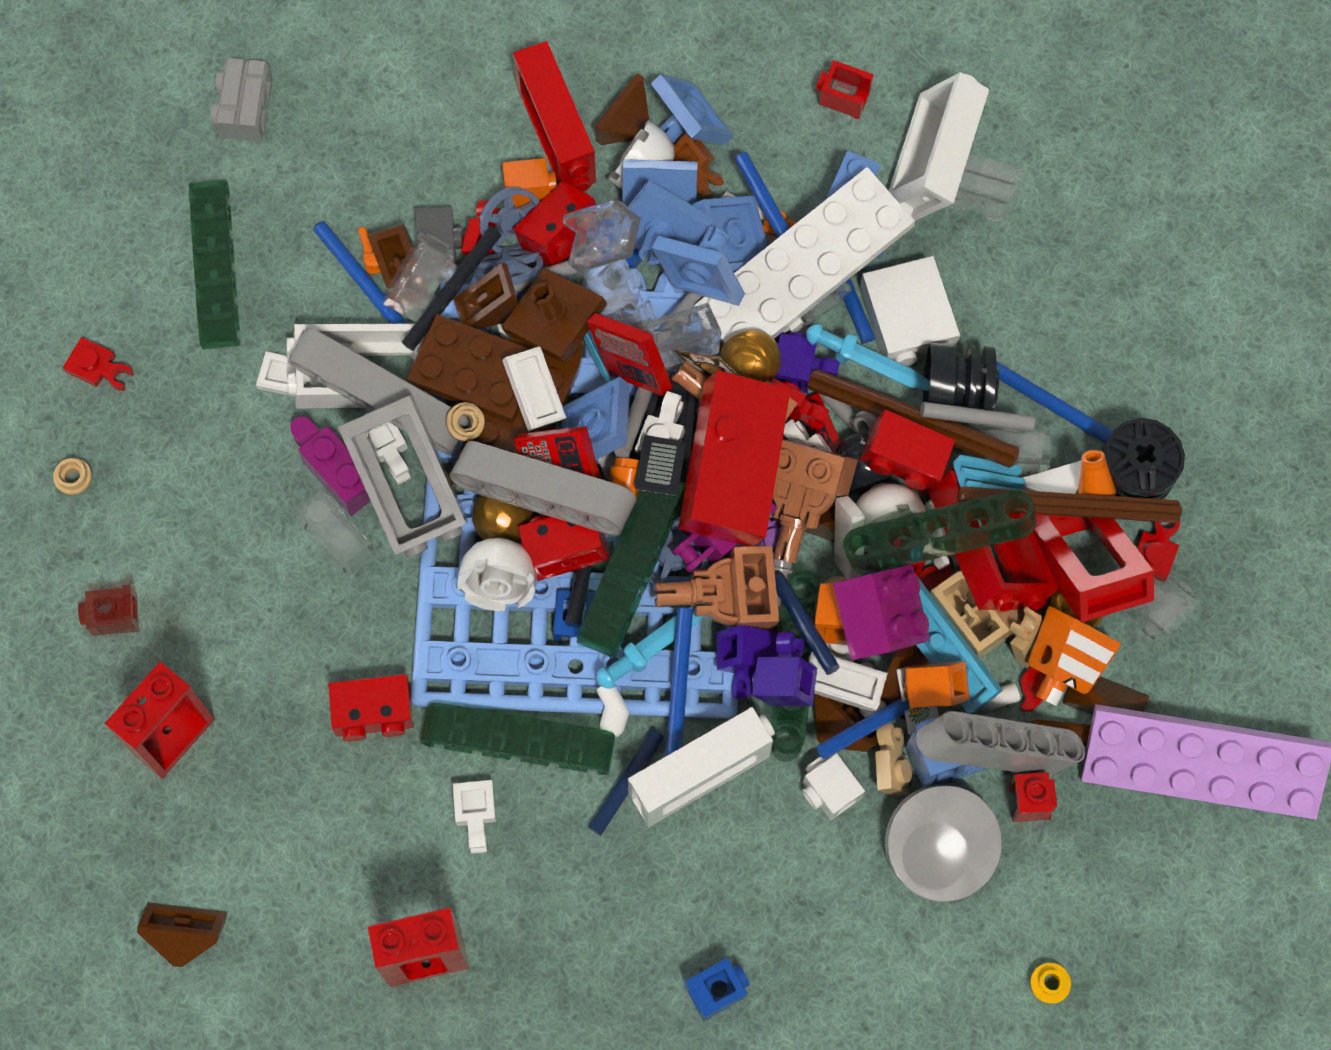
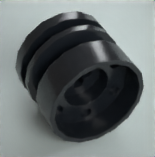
(961, 383)
(1149, 440)

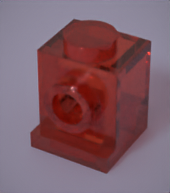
(119, 619)

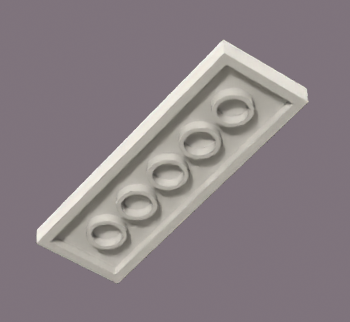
(814, 257)

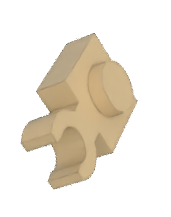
(1026, 636)
(891, 765)

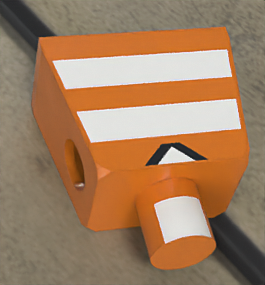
(1069, 655)

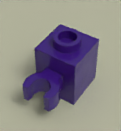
(799, 360)
(739, 652)
(785, 678)

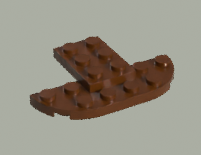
(469, 368)

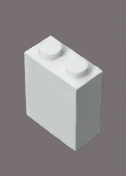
(908, 309)

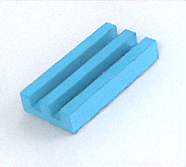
(987, 473)

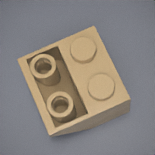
(980, 628)

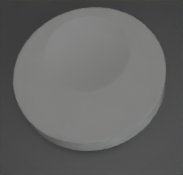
(943, 842)

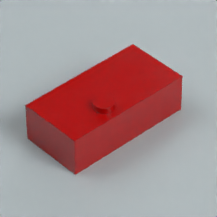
(734, 459)

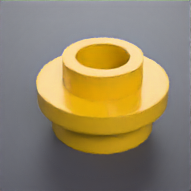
(1039, 989)

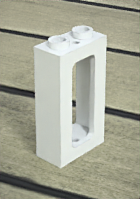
(938, 145)
(360, 338)
(701, 766)

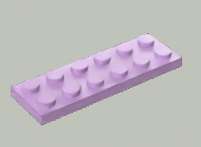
(1206, 761)

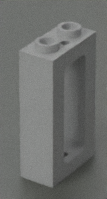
(399, 535)

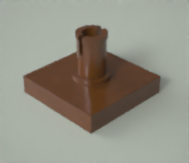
(553, 315)

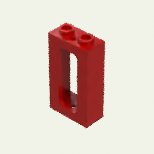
(554, 116)
(1021, 559)
(1088, 594)
(168, 704)
(406, 943)

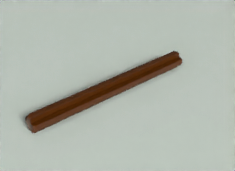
(876, 403)
(1089, 505)

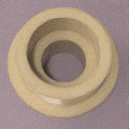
(476, 421)
(68, 466)

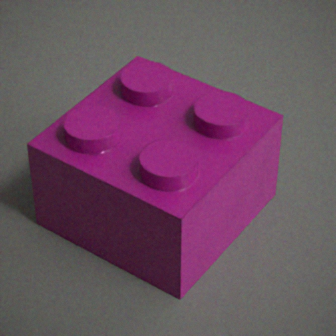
(882, 612)

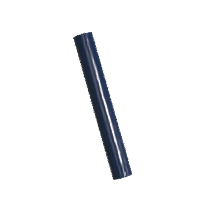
(805, 625)
(620, 790)

